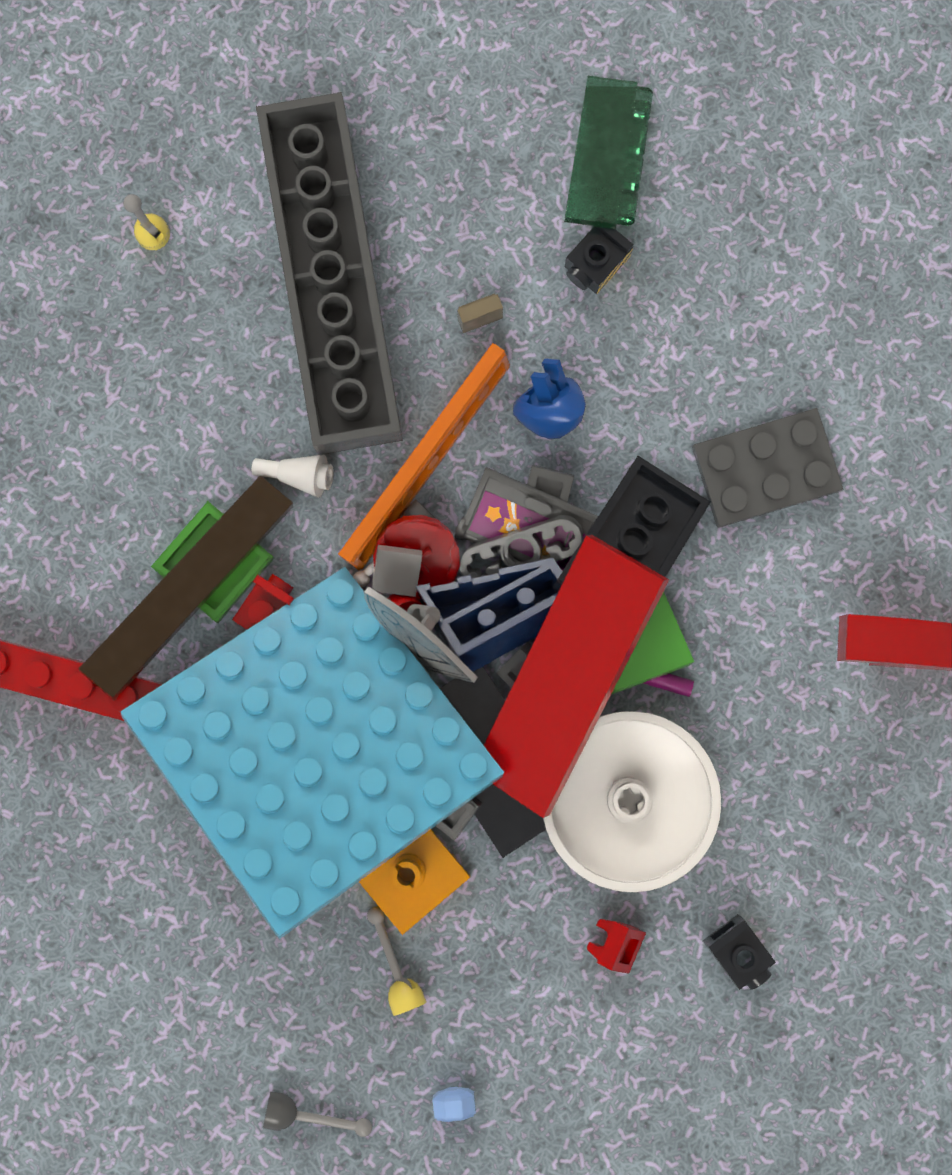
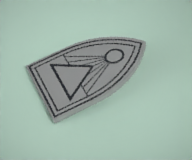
(418, 636)

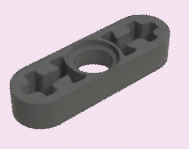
(548, 528)

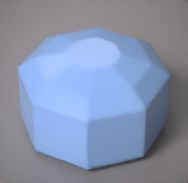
(454, 1104)

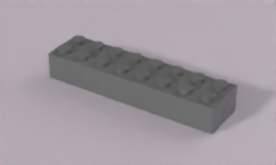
(329, 274)

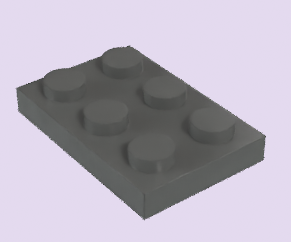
(767, 468)

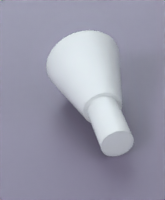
(307, 473)

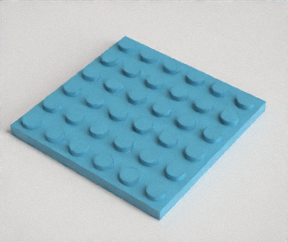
(311, 750)

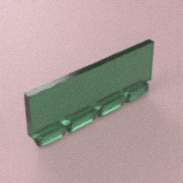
(609, 153)

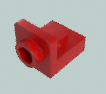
(263, 600)

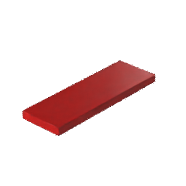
(571, 672)

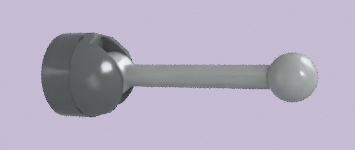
(283, 1112)

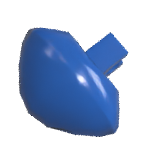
(552, 404)

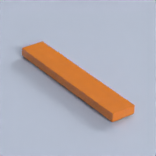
(427, 455)

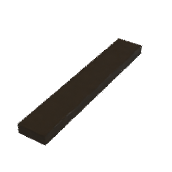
(186, 588)

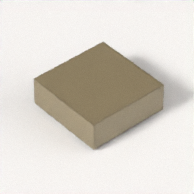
(480, 313)

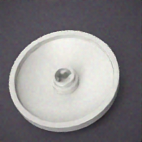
(636, 804)

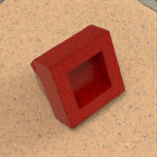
(620, 946)

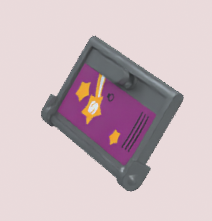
(504, 506)

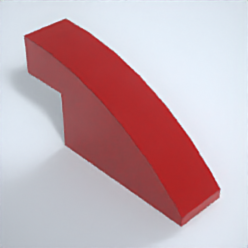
(895, 642)

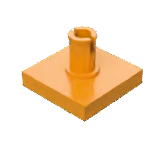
(415, 881)

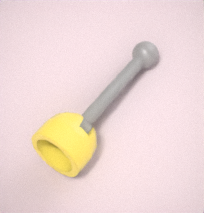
(147, 225)
(404, 992)

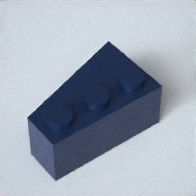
(493, 612)

